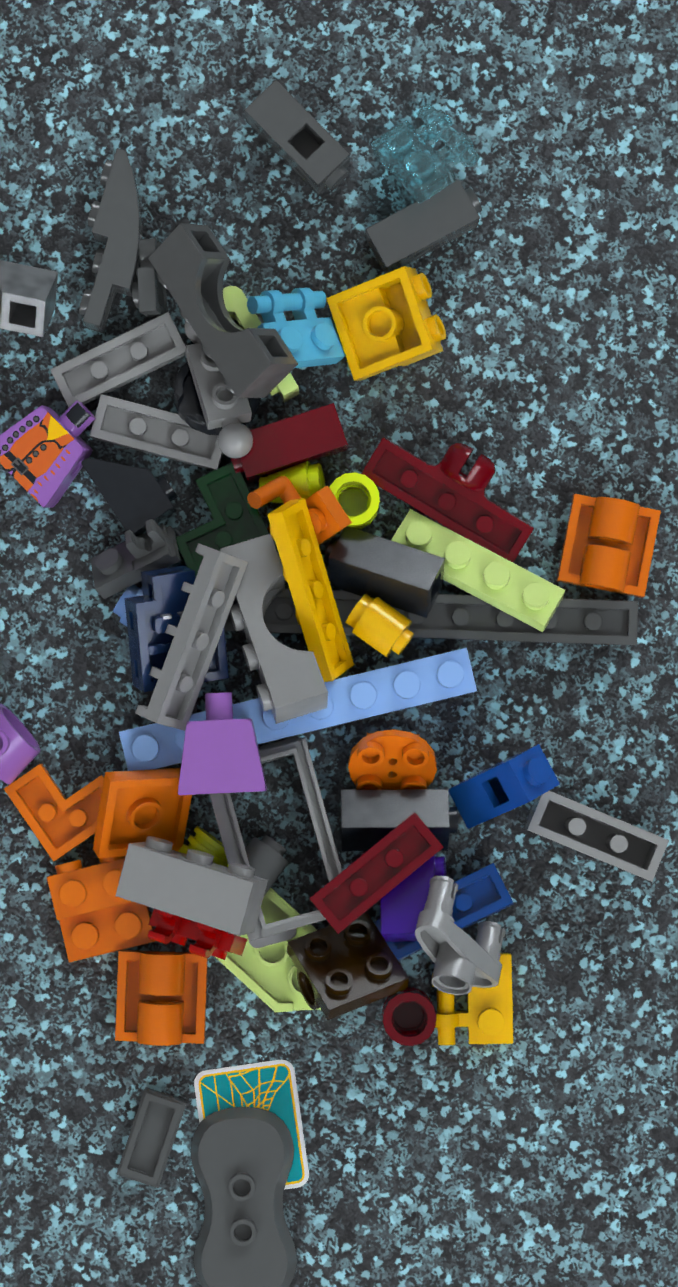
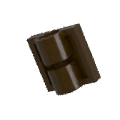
(346, 967)

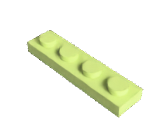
(483, 571)

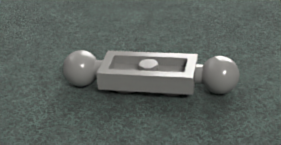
(217, 402)

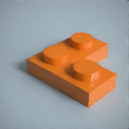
(56, 821)

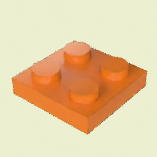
(140, 806)

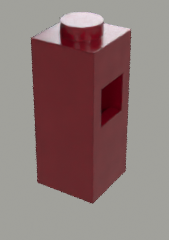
(292, 442)

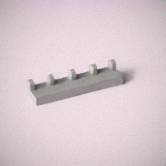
(194, 638)

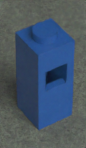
(504, 786)

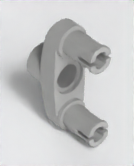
(457, 957)

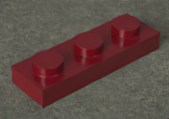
(376, 873)

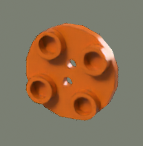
(373, 766)

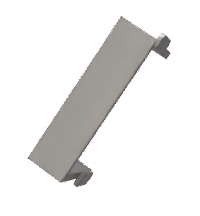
(235, 850)

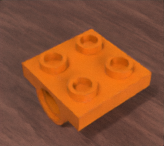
(608, 545)
(161, 997)

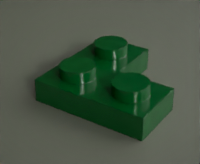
(232, 515)

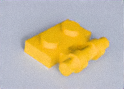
(487, 1014)

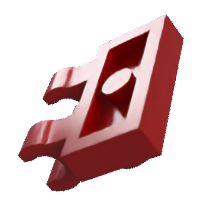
(208, 939)

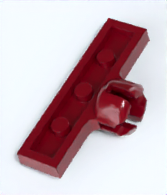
(450, 495)

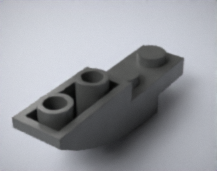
(119, 226)

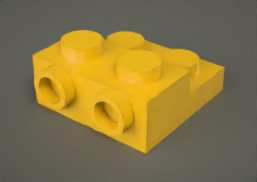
(386, 322)

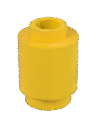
(380, 625)

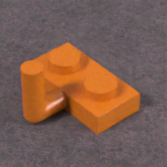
(324, 509)

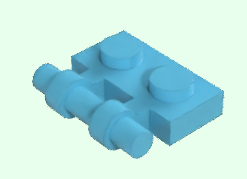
(308, 338)

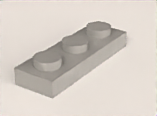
(119, 360)
(154, 433)

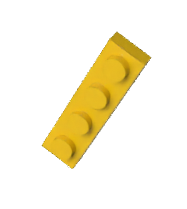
(310, 587)

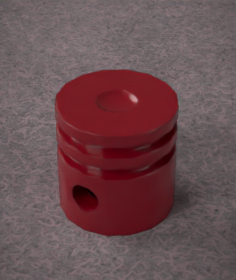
(409, 1017)

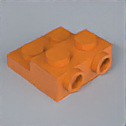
(91, 914)

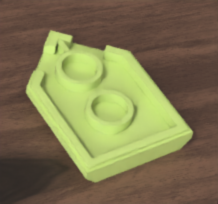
(269, 969)

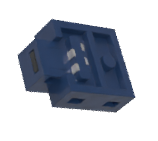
(148, 619)

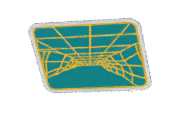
(262, 1086)

